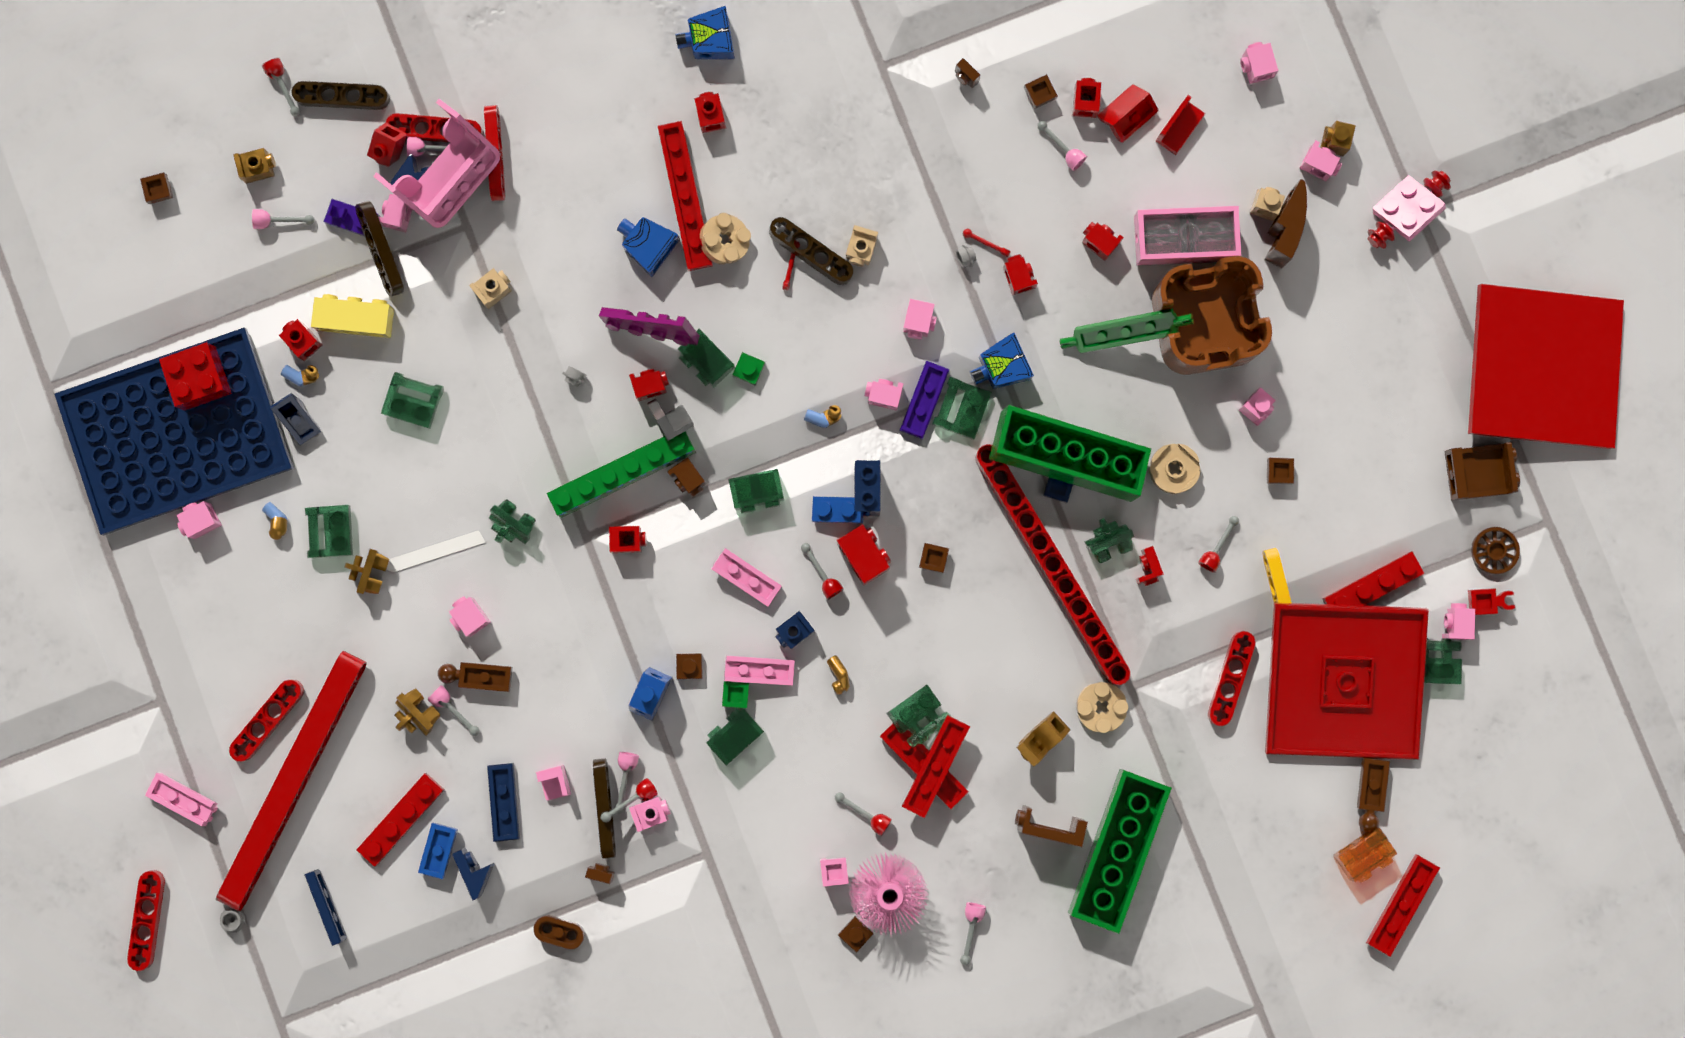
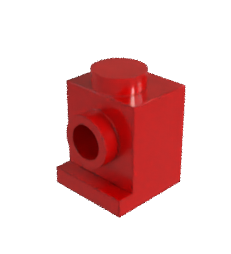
(1085, 108)
(1101, 239)
(1019, 275)
(649, 384)
(617, 539)

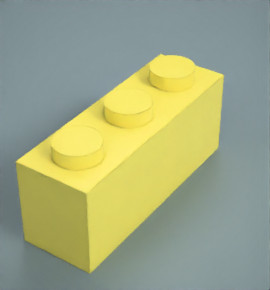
(352, 316)

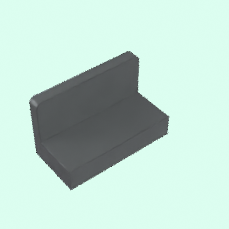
(673, 422)

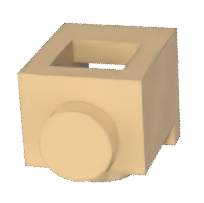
(1267, 203)
(866, 236)
(491, 296)

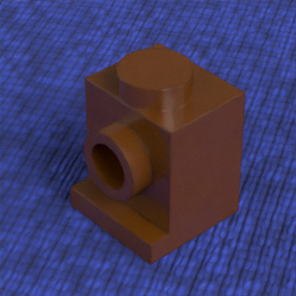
(687, 478)

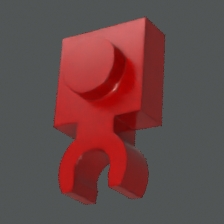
(1486, 601)

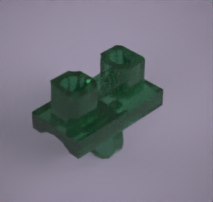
(509, 527)
(1108, 536)

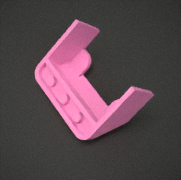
(451, 176)

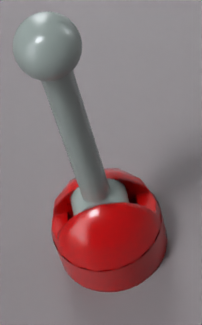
(274, 69)
(1211, 559)
(830, 587)
(644, 791)
(879, 822)

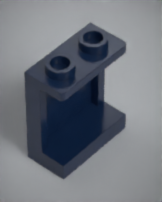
(867, 487)

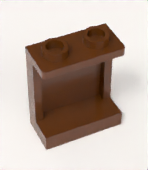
(1482, 471)
(1074, 836)

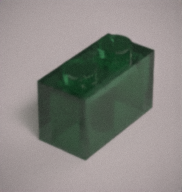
(707, 360)
(756, 490)
(734, 736)

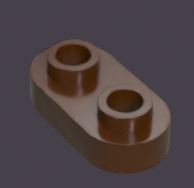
(559, 932)

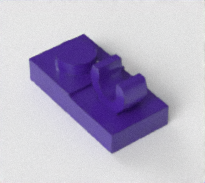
(343, 217)

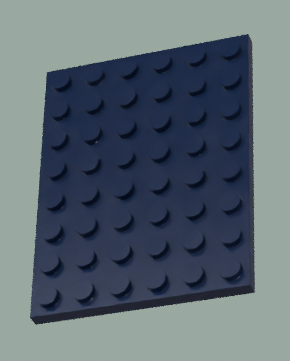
(153, 458)

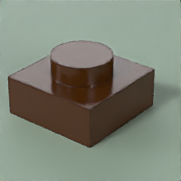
(966, 73)
(1040, 91)
(156, 188)
(1280, 470)
(933, 558)
(689, 666)
(600, 873)
(855, 934)

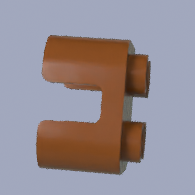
(1224, 316)

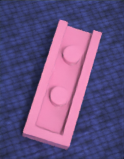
(746, 577)
(759, 670)
(181, 799)

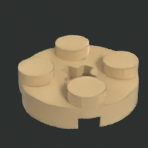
(734, 229)
(1174, 454)
(1116, 707)

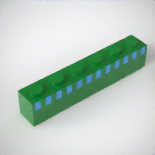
(620, 473)

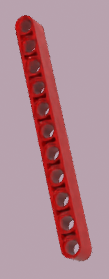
(1063, 571)
(291, 781)

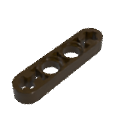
(340, 98)
(814, 247)
(379, 248)
(604, 804)

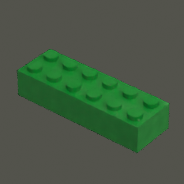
(1070, 453)
(1119, 851)

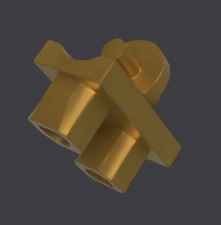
(366, 583)
(408, 704)

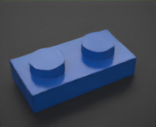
(835, 510)
(437, 850)

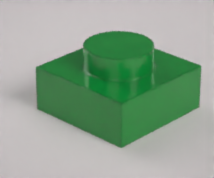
(748, 368)
(735, 694)

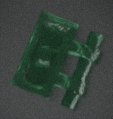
(1443, 669)
(914, 709)

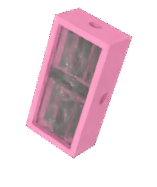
(1186, 235)

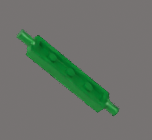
(1126, 330)

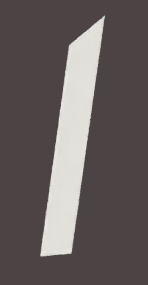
(435, 551)

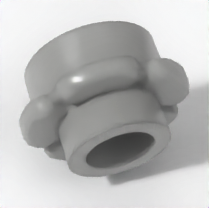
(966, 256)
(574, 376)
(225, 920)

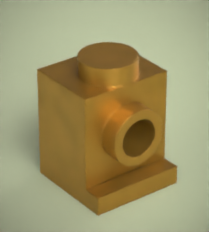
(1338, 137)
(262, 170)

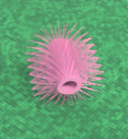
(897, 900)

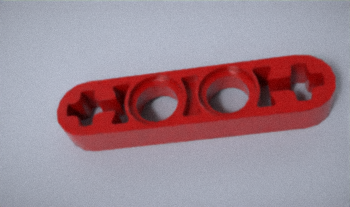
(434, 123)
(493, 135)
(1235, 680)
(266, 720)
(142, 919)

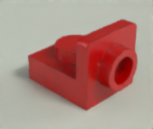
(1150, 561)

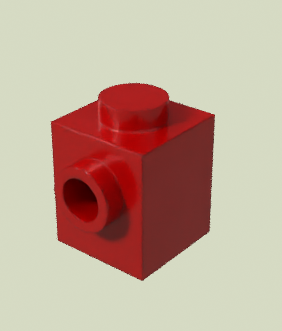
(709, 112)
(386, 144)
(300, 339)

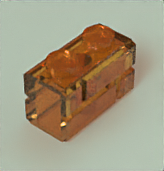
(1365, 855)

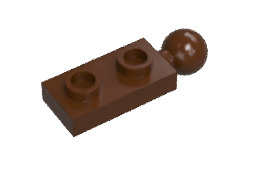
(477, 676)
(1372, 792)

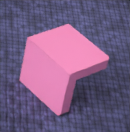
(554, 782)
(834, 871)

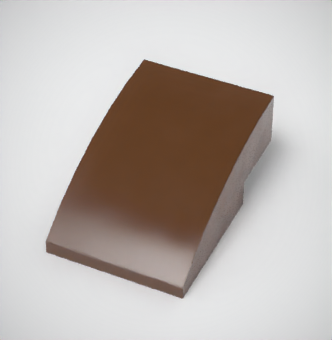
(1288, 226)

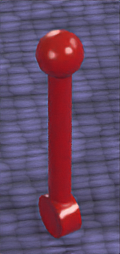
(967, 233)
(786, 284)

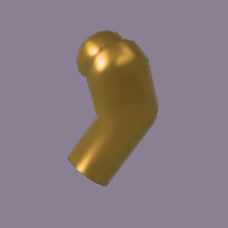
(841, 673)

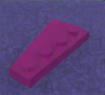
(658, 328)

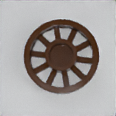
(1495, 550)

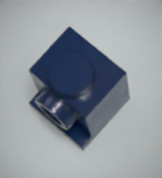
(804, 630)

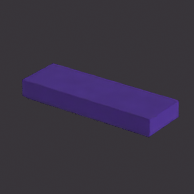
(924, 400)

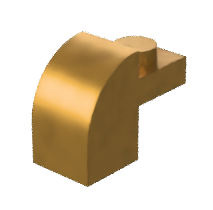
(1043, 738)

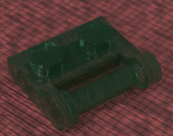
(410, 408)
(969, 412)
(336, 531)

